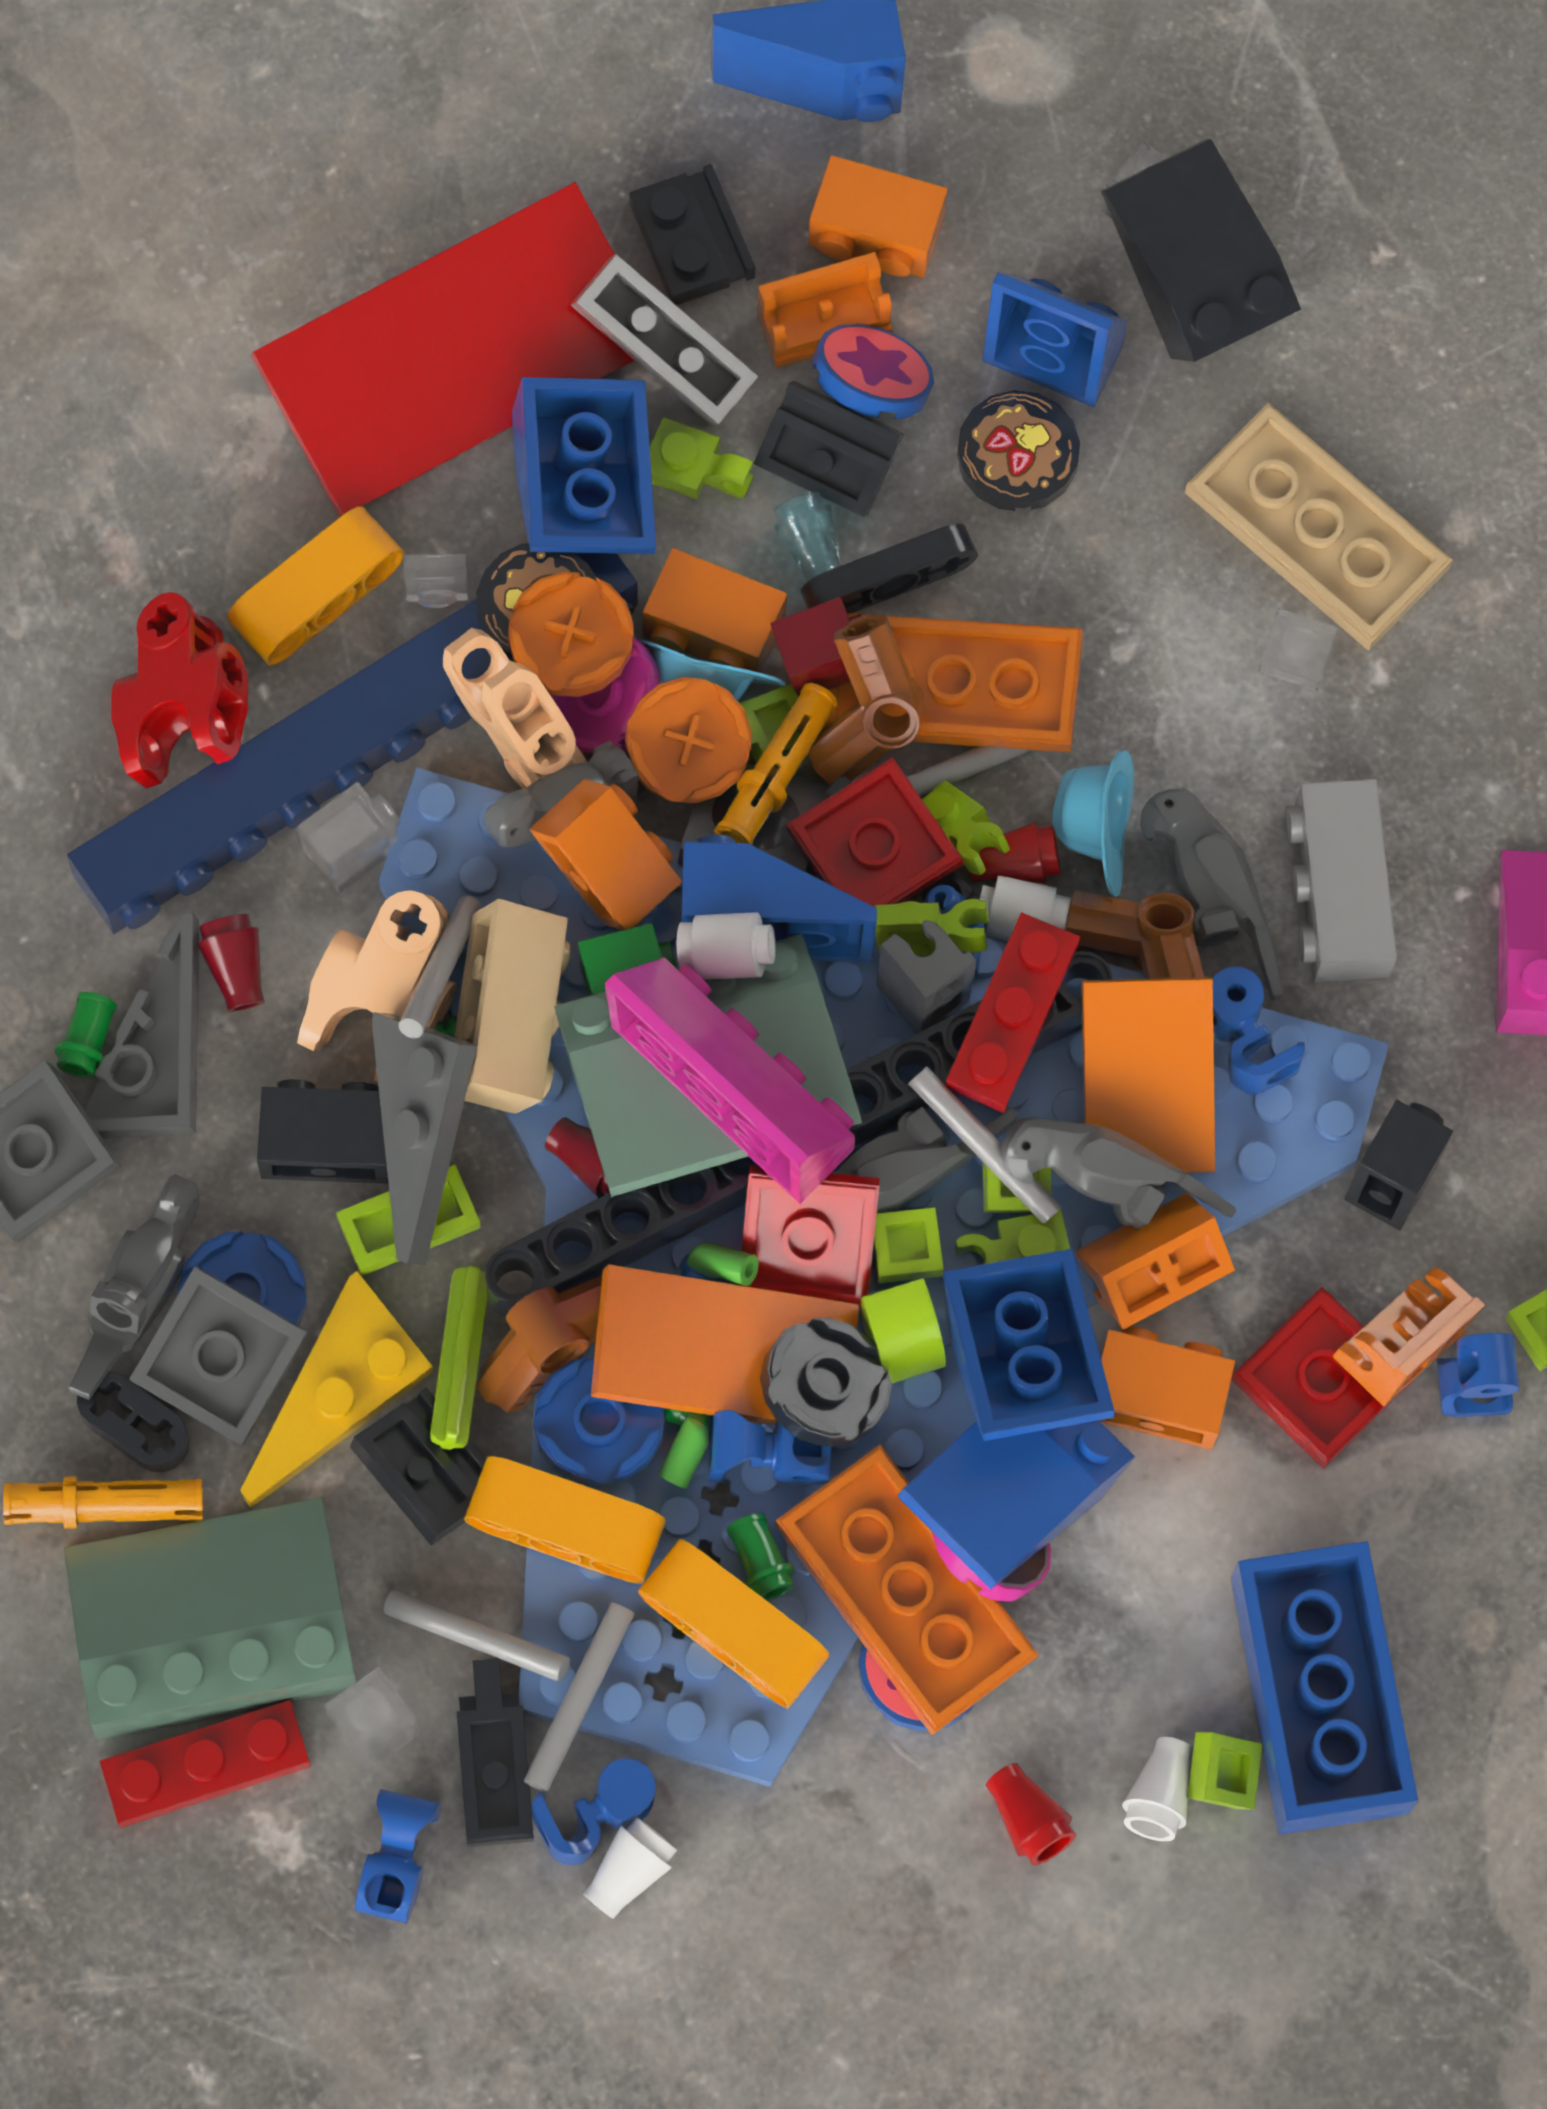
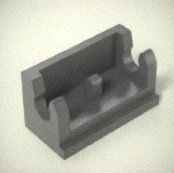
(929, 986)

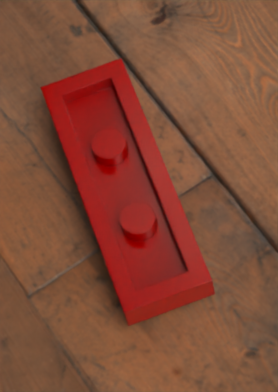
(1012, 1012)
(204, 1763)

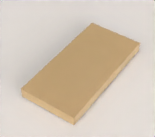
(1318, 526)

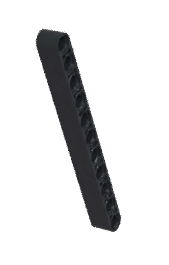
(727, 1189)

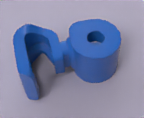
(1236, 1009)
(1482, 1370)
(790, 1459)
(623, 1793)
(391, 1876)

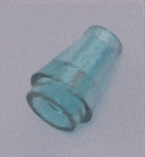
(808, 533)

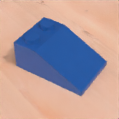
(815, 56)
(1052, 337)
(584, 465)
(744, 879)
(1026, 1345)
(1013, 1493)

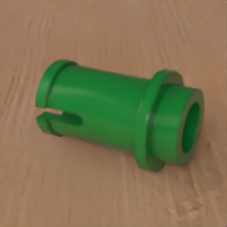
(85, 1036)
(761, 1557)

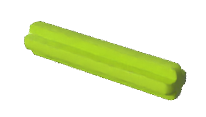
(459, 1358)

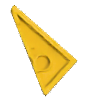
(349, 1378)

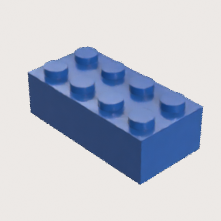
(1323, 1688)

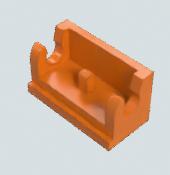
(806, 305)
(1158, 1263)
(1408, 1335)

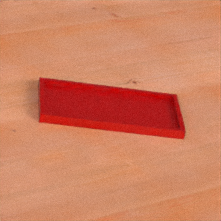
(441, 351)

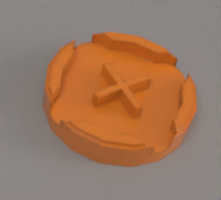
(571, 633)
(688, 740)

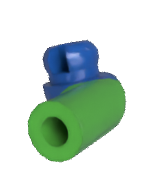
(718, 1262)

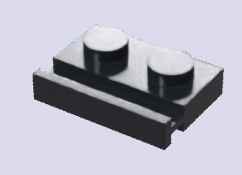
(691, 235)
(828, 449)
(423, 1479)

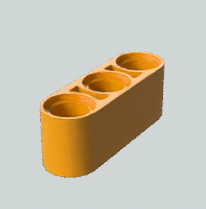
(315, 586)
(565, 1519)
(734, 1623)

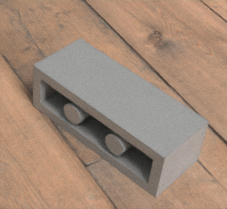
(664, 340)
(1342, 881)

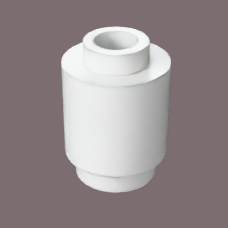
(1016, 896)
(726, 945)

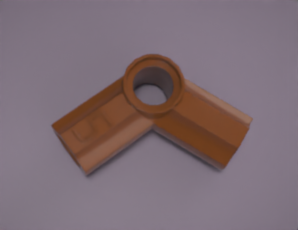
(878, 679)
(1152, 931)
(543, 1337)

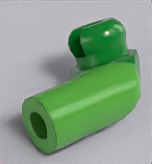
(687, 1446)

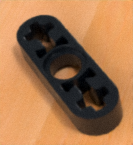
(894, 570)

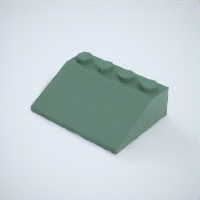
(645, 1123)
(208, 1619)

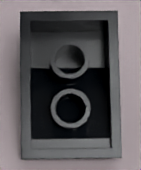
(1199, 253)

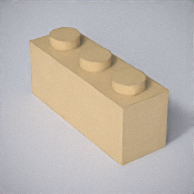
(510, 1003)

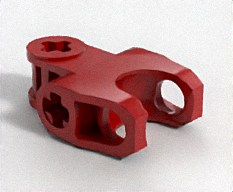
(181, 685)

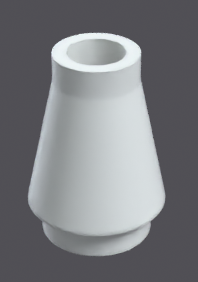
(1159, 1796)
(629, 1867)

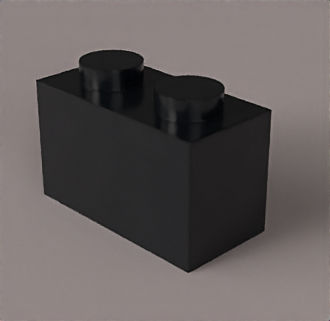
(321, 1133)
(1399, 1163)

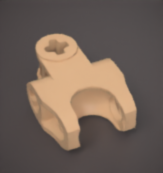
(513, 711)
(376, 970)

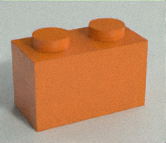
(877, 212)
(712, 613)
(607, 853)
(1166, 1386)

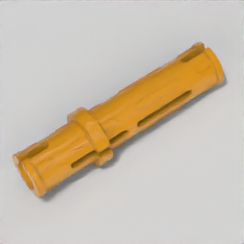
(810, 715)
(102, 1501)

